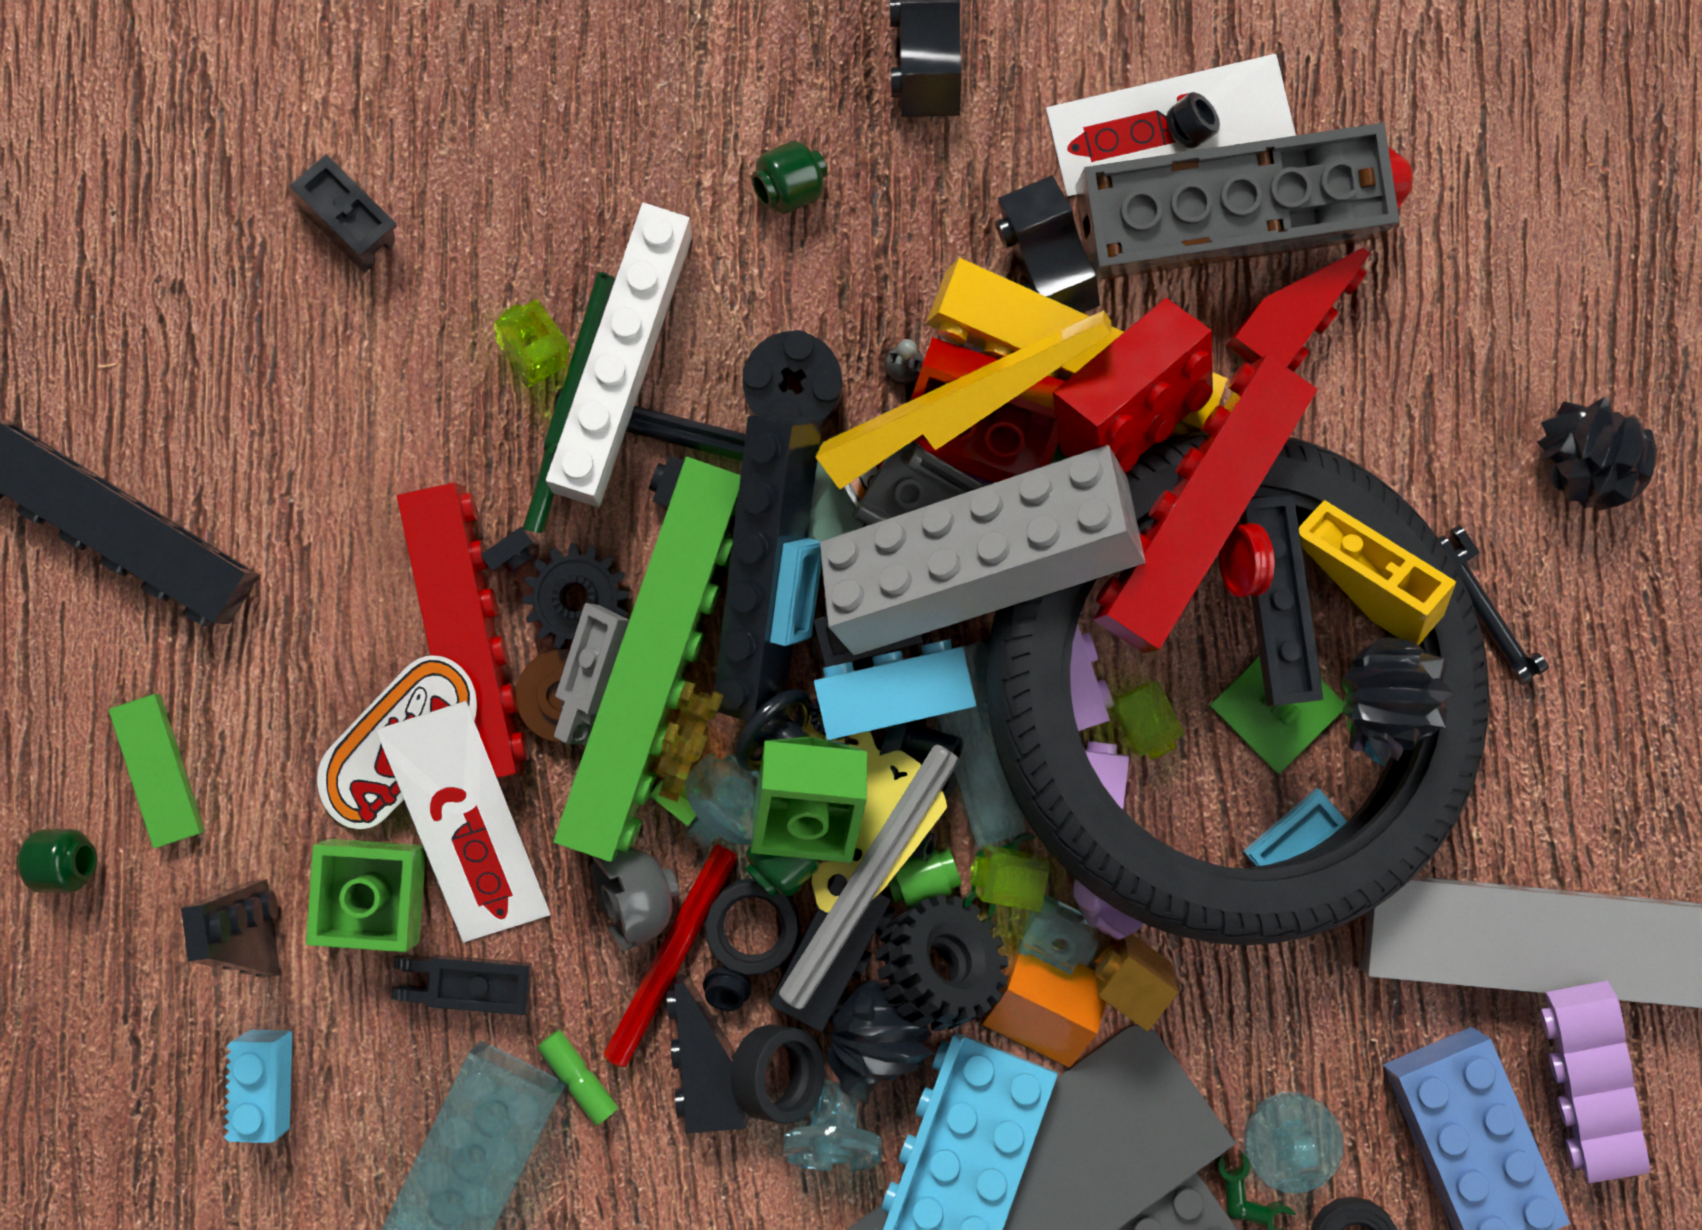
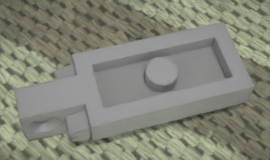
(588, 671)

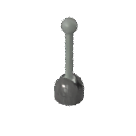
(906, 356)

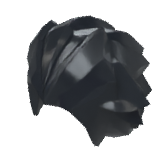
(1597, 454)
(1394, 698)
(874, 1040)

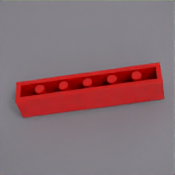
(1205, 502)
(460, 611)

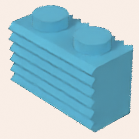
(259, 1086)

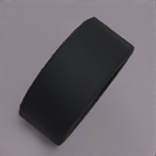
(739, 961)
(750, 1068)

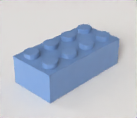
(1474, 1136)

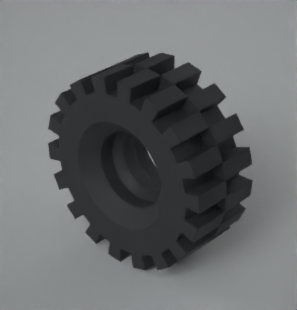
(965, 947)

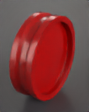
(1247, 561)

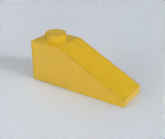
(1376, 573)

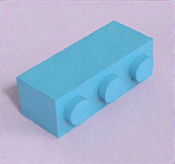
(894, 690)

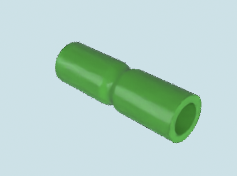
(580, 1081)

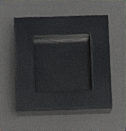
(665, 480)
(511, 552)

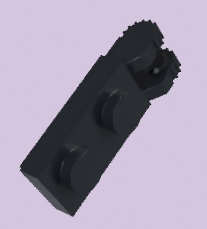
(467, 983)

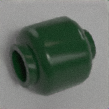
(789, 177)
(56, 861)
(780, 873)

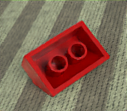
(1007, 441)

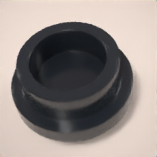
(726, 988)

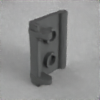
(909, 482)

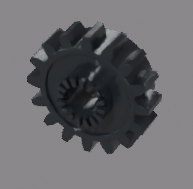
(559, 577)

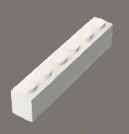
(620, 355)

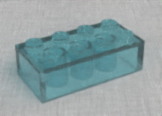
(477, 1144)

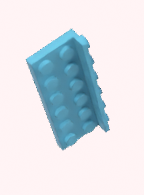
(970, 1140)

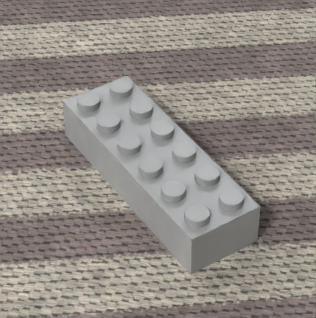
(981, 551)

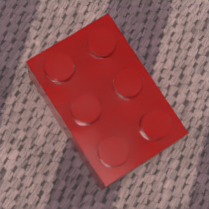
(1137, 386)

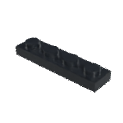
(1284, 610)

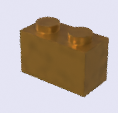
(1134, 979)

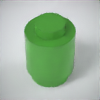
(925, 879)

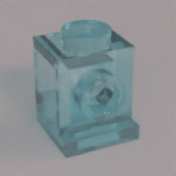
(1053, 923)

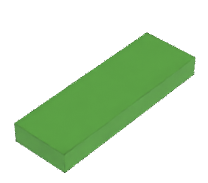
(156, 770)

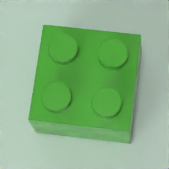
(366, 895)

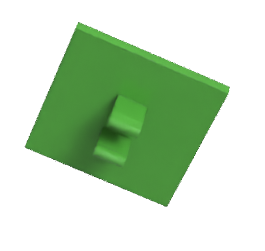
(1275, 731)

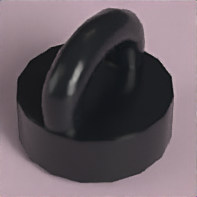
(1192, 121)

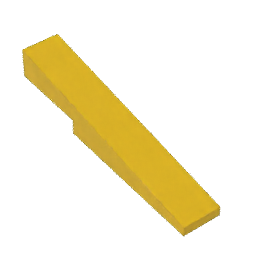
(956, 405)

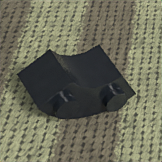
(928, 57)
(1047, 244)

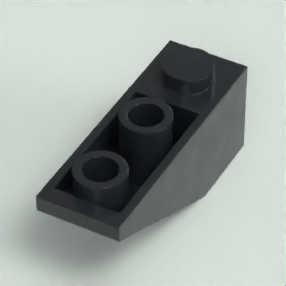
(704, 1062)

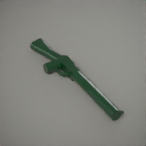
(542, 497)

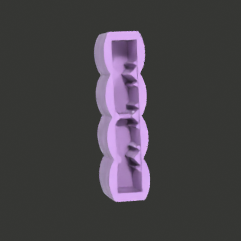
(1596, 1082)

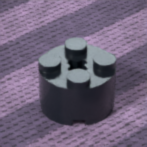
(795, 355)

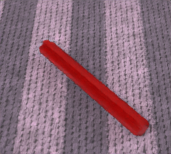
(670, 955)

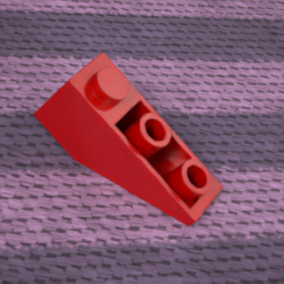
(1289, 316)

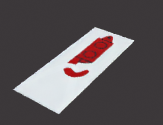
(1133, 120)
(463, 821)

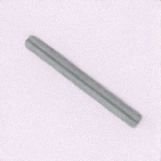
(868, 876)

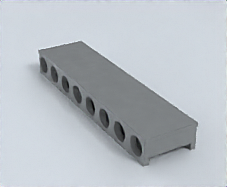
(1536, 940)

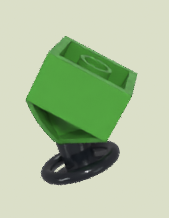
(807, 786)

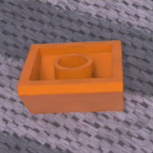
(1048, 1008)

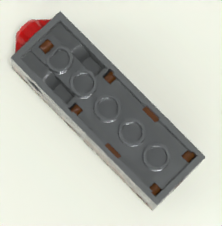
(1241, 201)

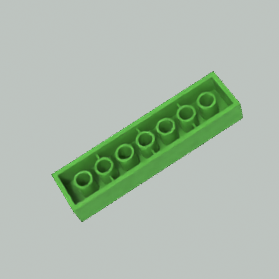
(652, 663)

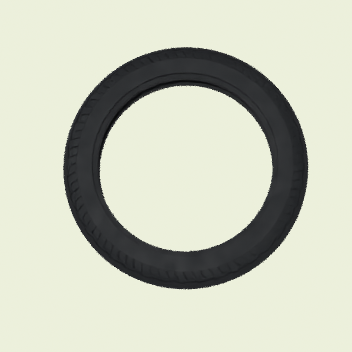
(1191, 898)

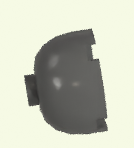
(634, 895)

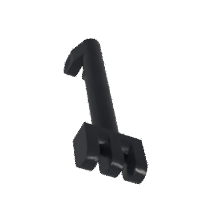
(1520, 664)

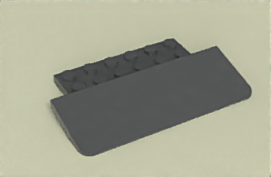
(1118, 1147)

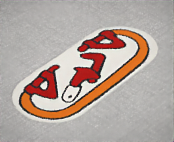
(355, 772)

